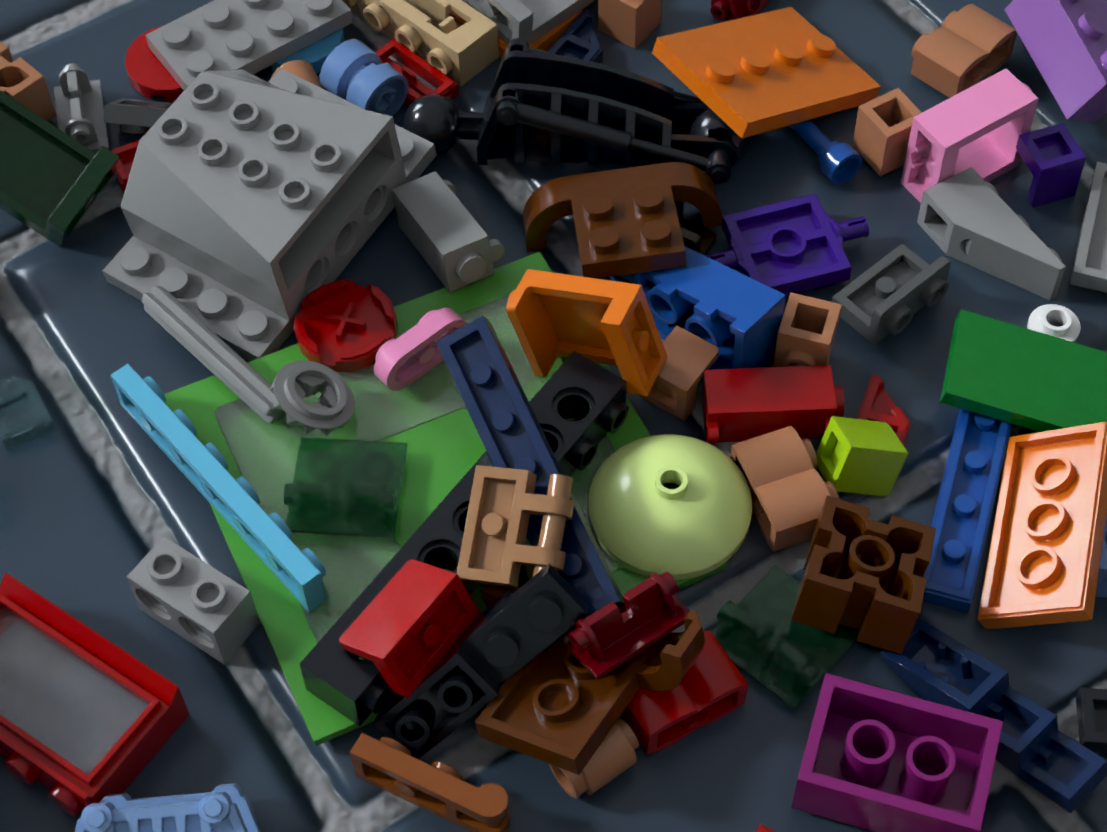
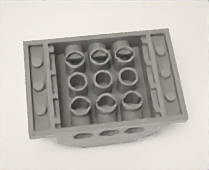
(257, 200)

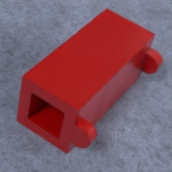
(765, 399)

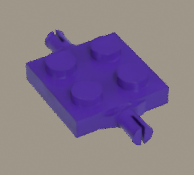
(789, 244)

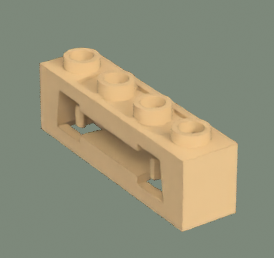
(434, 34)

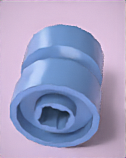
(361, 78)

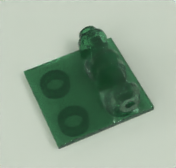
(346, 487)
(771, 647)

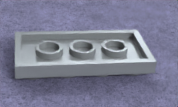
(243, 34)

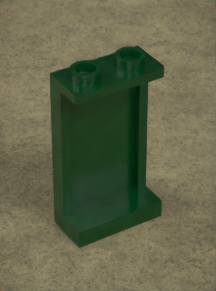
(46, 173)

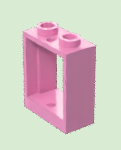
(968, 131)

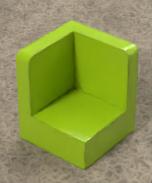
(860, 456)

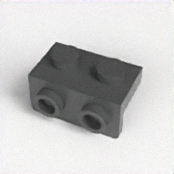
(892, 292)

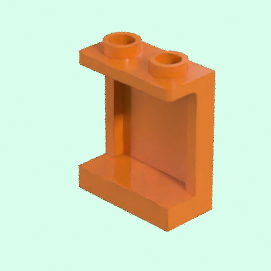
(588, 316)

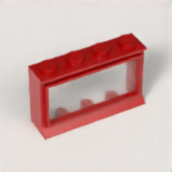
(75, 703)

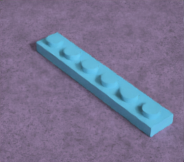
(233, 499)

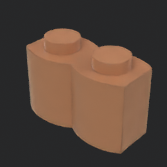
(962, 50)
(783, 485)

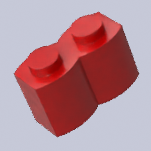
(703, 696)

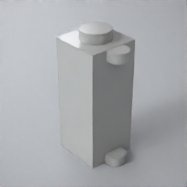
(445, 231)

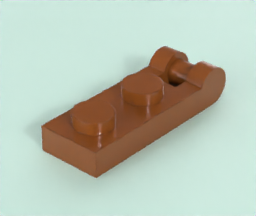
(432, 786)

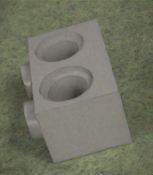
(194, 600)

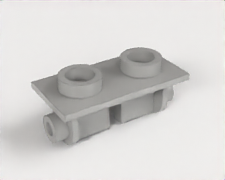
(81, 108)

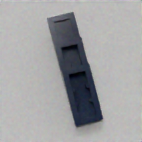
(1029, 737)

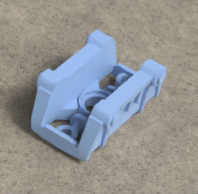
(215, 811)

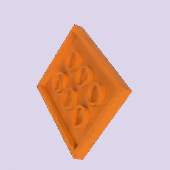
(765, 71)

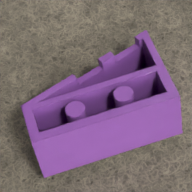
(1069, 51)

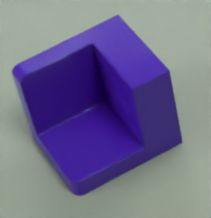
(1053, 161)

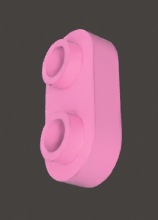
(415, 351)

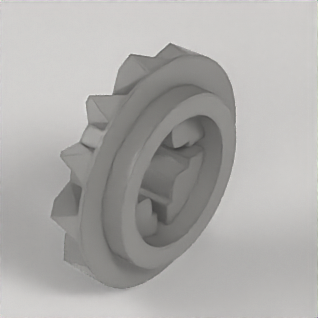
(308, 378)

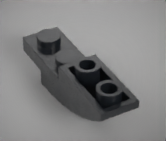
(483, 659)

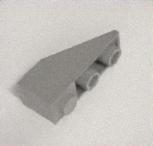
(983, 231)

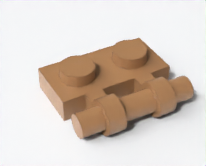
(499, 521)

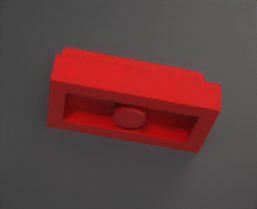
(411, 624)

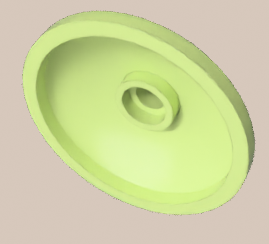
(665, 528)

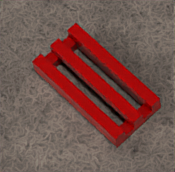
(444, 85)

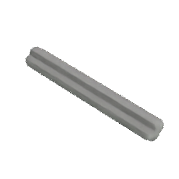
(212, 352)

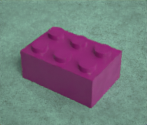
(895, 761)

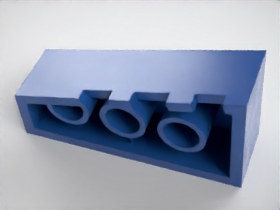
(716, 306)

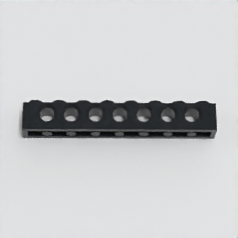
(574, 391)

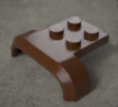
(623, 215)
(560, 708)

